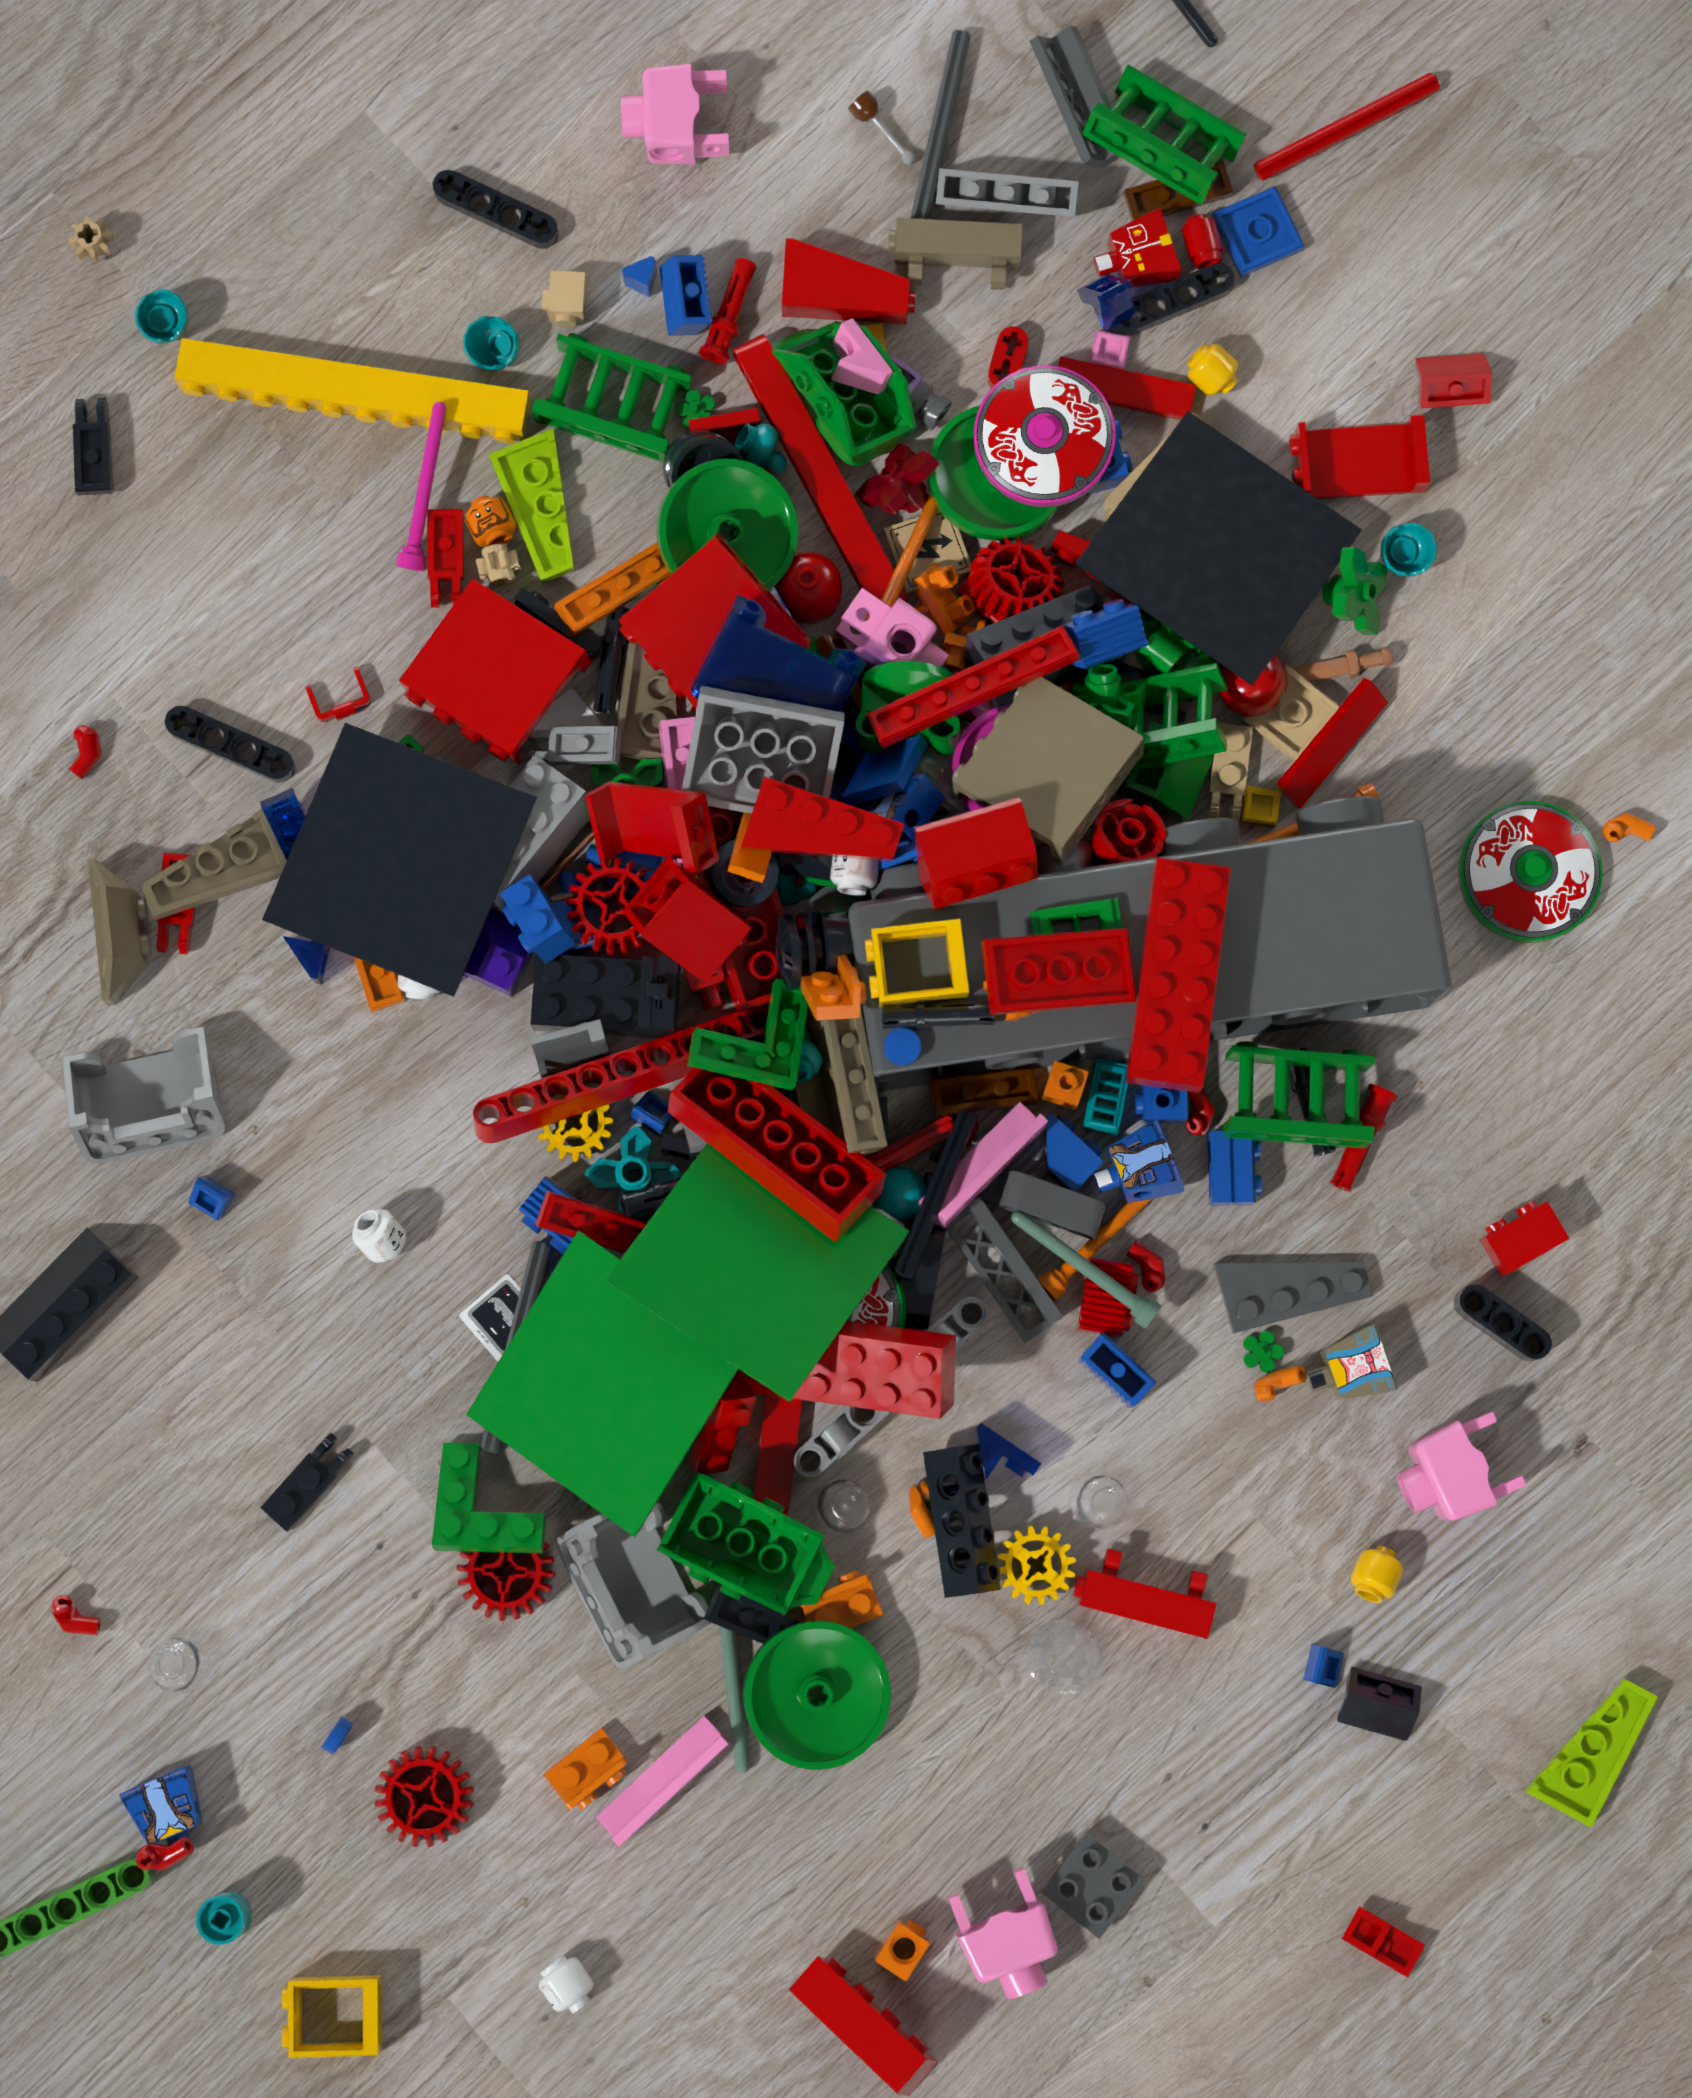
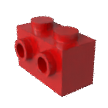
(1524, 1238)

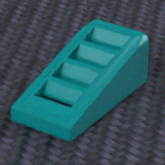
(1101, 1125)

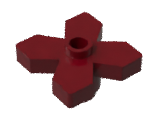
(899, 482)

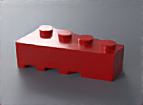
(811, 824)
(863, 2026)

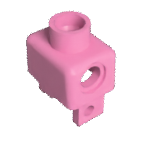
(668, 114)
(889, 626)
(1452, 1473)
(1009, 1943)

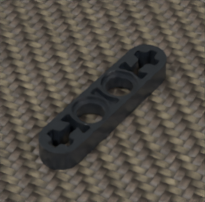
(498, 204)
(1173, 305)
(227, 748)

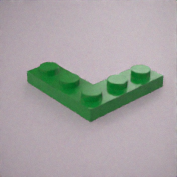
(770, 1062)
(461, 1528)

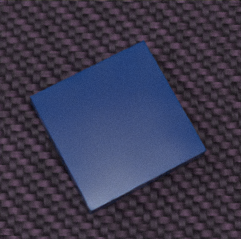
(1257, 231)
(885, 771)

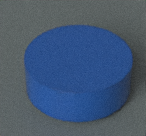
(902, 1047)
(337, 1735)

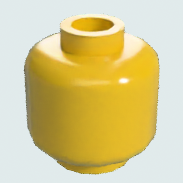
(1212, 369)
(1377, 1574)

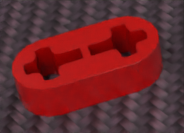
(999, 355)

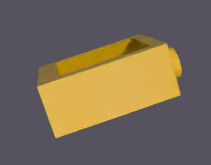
(956, 958)
(372, 2017)

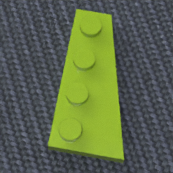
(535, 495)
(1591, 1760)

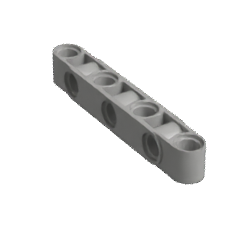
(845, 1431)

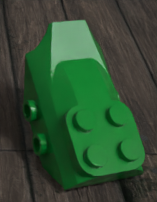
(850, 419)
(747, 1546)

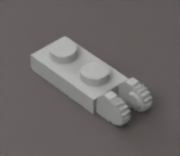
(578, 745)

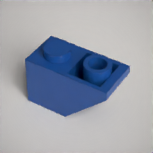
(1067, 1156)

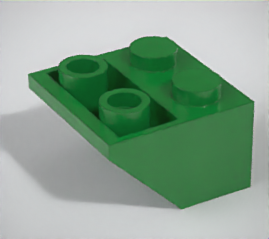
(1171, 785)

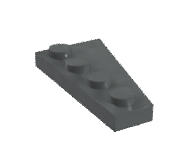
(1284, 1290)

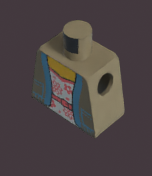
(1354, 1367)

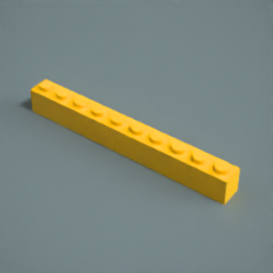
(350, 390)

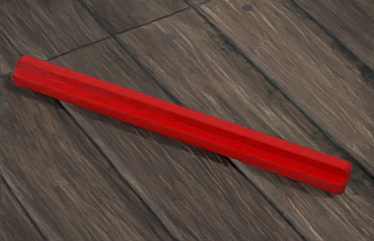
(1346, 126)

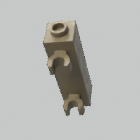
(956, 244)

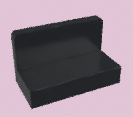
(1380, 1704)

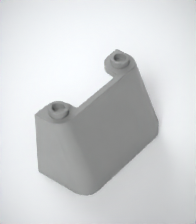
(144, 1101)
(630, 1587)

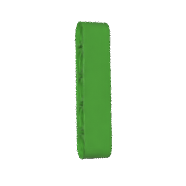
(85, 1902)

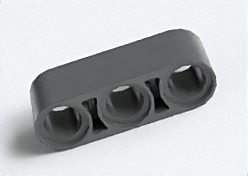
(1053, 1205)

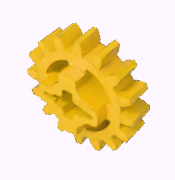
(591, 1138)
(1049, 1575)

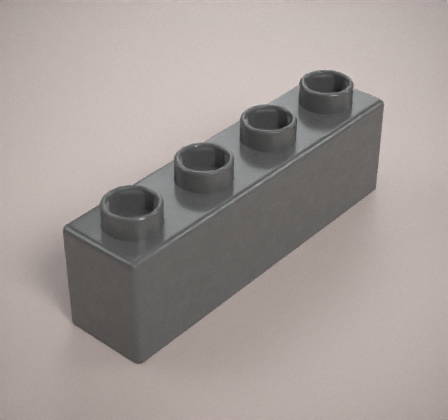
(1309, 938)

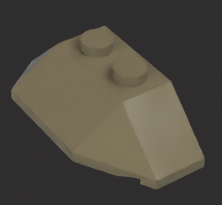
(118, 932)

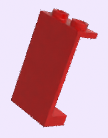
(1361, 460)
(653, 823)

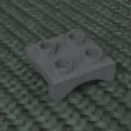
(569, 1047)
(1092, 1885)

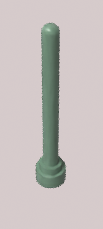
(1141, 1308)
(735, 1699)

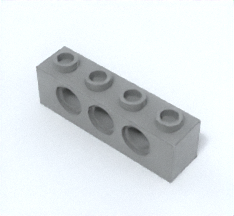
(1007, 192)

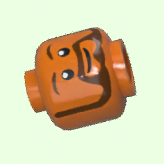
(490, 521)

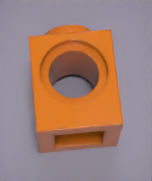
(1064, 1085)
(899, 1965)

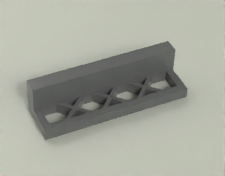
(1074, 88)
(1014, 1262)

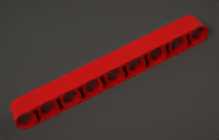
(815, 466)
(606, 1073)

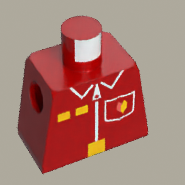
(1141, 252)

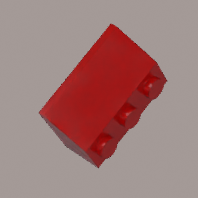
(975, 853)

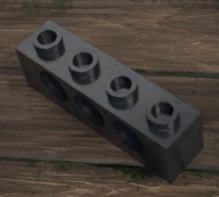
(962, 1520)

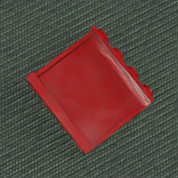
(689, 606)
(492, 670)

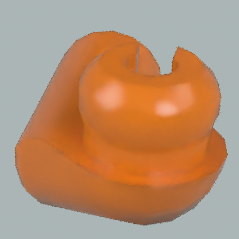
(1625, 825)

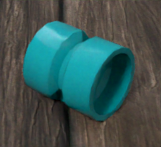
(223, 1918)

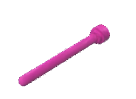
(412, 554)

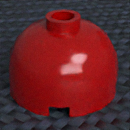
(810, 587)
(1255, 699)
(1127, 833)

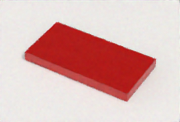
(1058, 971)

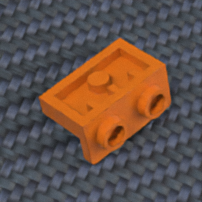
(835, 995)
(846, 1603)
(586, 1769)

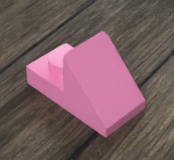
(860, 361)

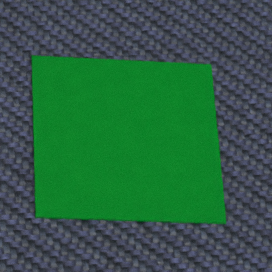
(751, 1272)
(601, 1390)

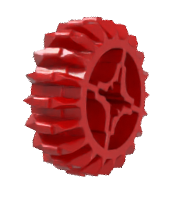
(1010, 574)
(599, 899)
(503, 1602)
(440, 1804)

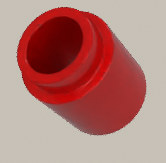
(1202, 241)

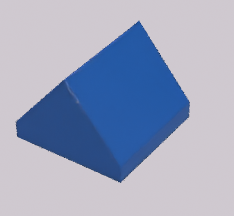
(640, 275)
(652, 1113)
(210, 1197)
(1323, 1666)

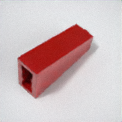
(840, 288)

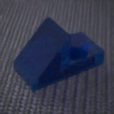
(1110, 299)
(285, 818)
(311, 955)
(995, 1446)

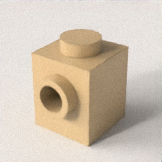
(566, 298)

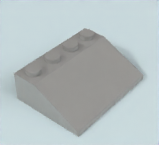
(753, 737)

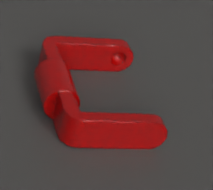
(343, 710)

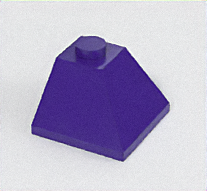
(498, 955)

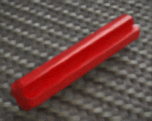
(912, 1144)

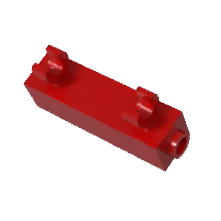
(1144, 1602)

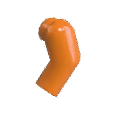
(1279, 1379)
(919, 1511)

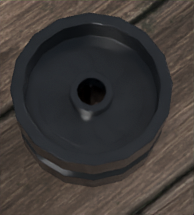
(694, 449)

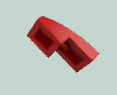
(1383, 1942)

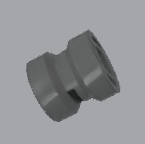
(929, 405)

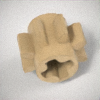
(82, 238)
(498, 564)

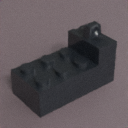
(625, 994)

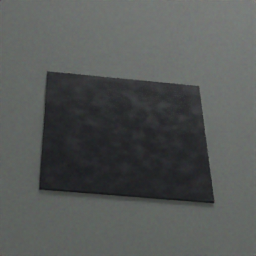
(1219, 547)
(399, 859)

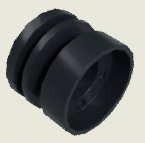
(808, 949)

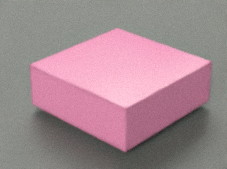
(1109, 349)

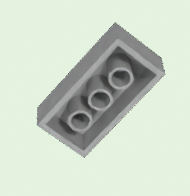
(552, 825)

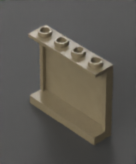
(1055, 758)
(844, 1089)

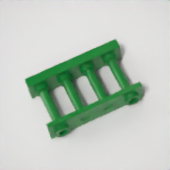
(1152, 154)
(619, 431)
(1188, 740)
(1280, 1125)

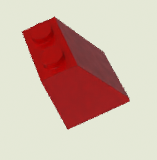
(686, 920)

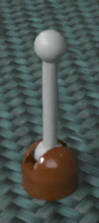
(866, 109)

